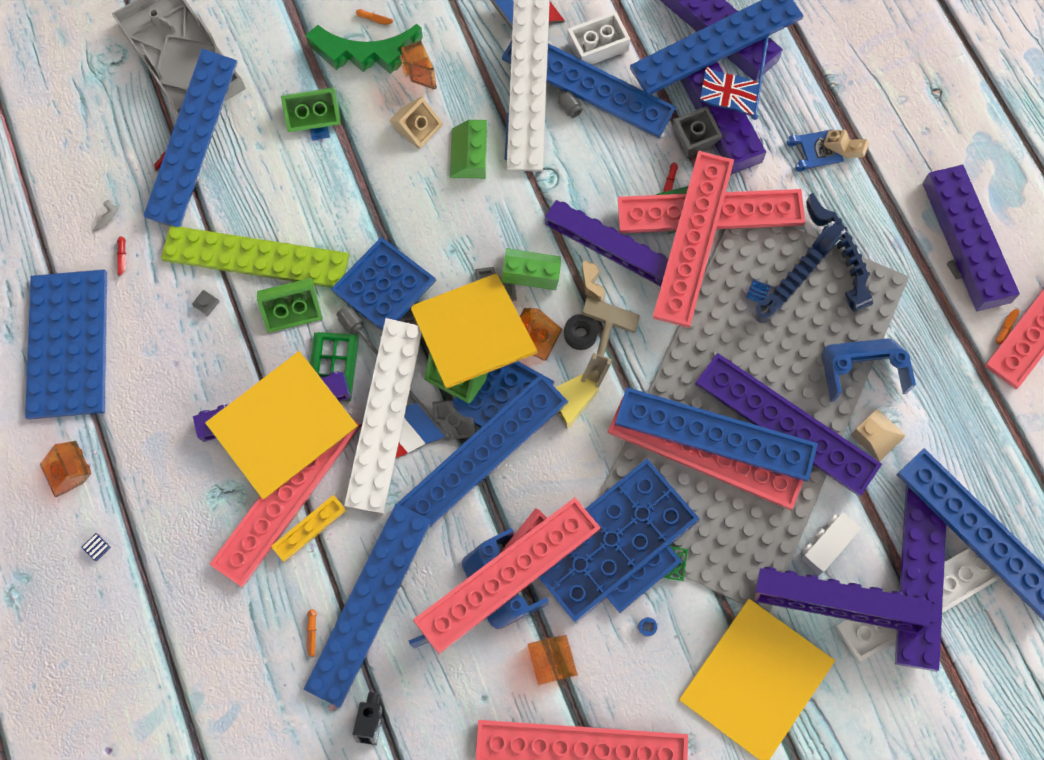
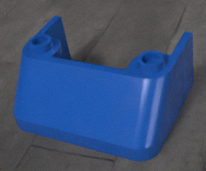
(839, 358)
(516, 607)

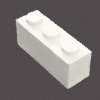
(830, 542)

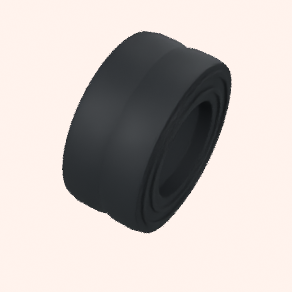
(575, 341)

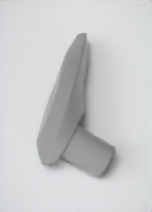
(108, 216)

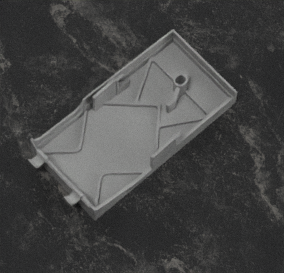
(169, 43)

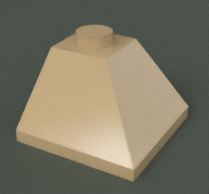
(416, 122)
(877, 435)

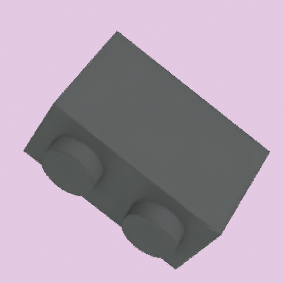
(696, 131)

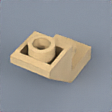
(840, 143)
(590, 275)

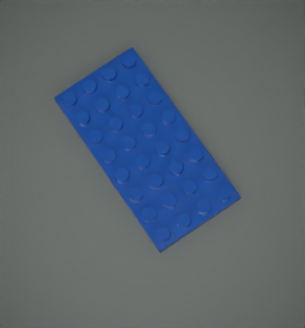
(66, 344)

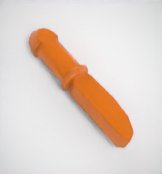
(374, 17)
(1008, 324)
(311, 634)

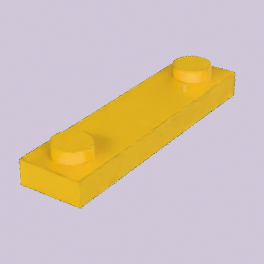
(308, 528)

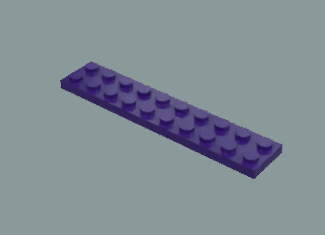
(770, 410)
(924, 576)

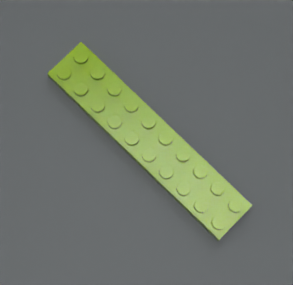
(254, 256)

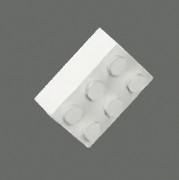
(599, 39)

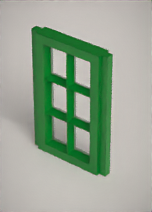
(351, 355)

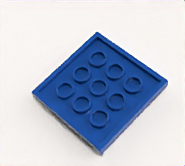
(383, 284)
(497, 391)

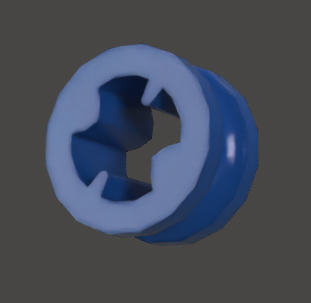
(648, 620)

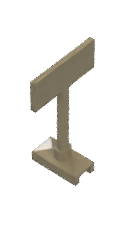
(611, 317)

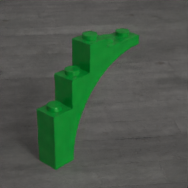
(362, 54)

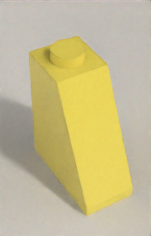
(578, 395)

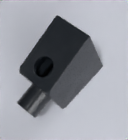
(367, 728)

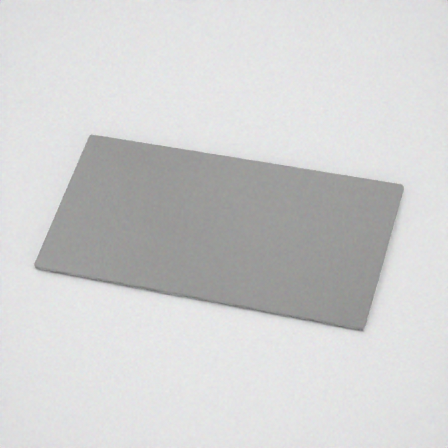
(735, 527)

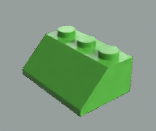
(311, 109)
(469, 150)
(531, 269)
(289, 305)
(465, 391)

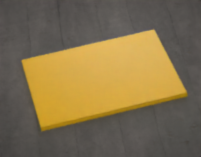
(472, 330)
(281, 424)
(757, 680)

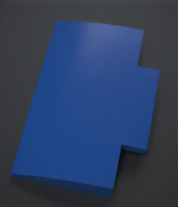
(630, 550)

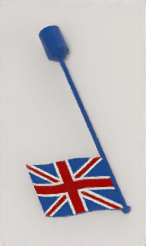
(733, 91)

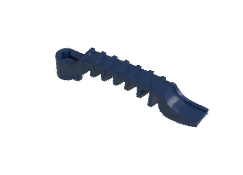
(800, 272)
(859, 296)

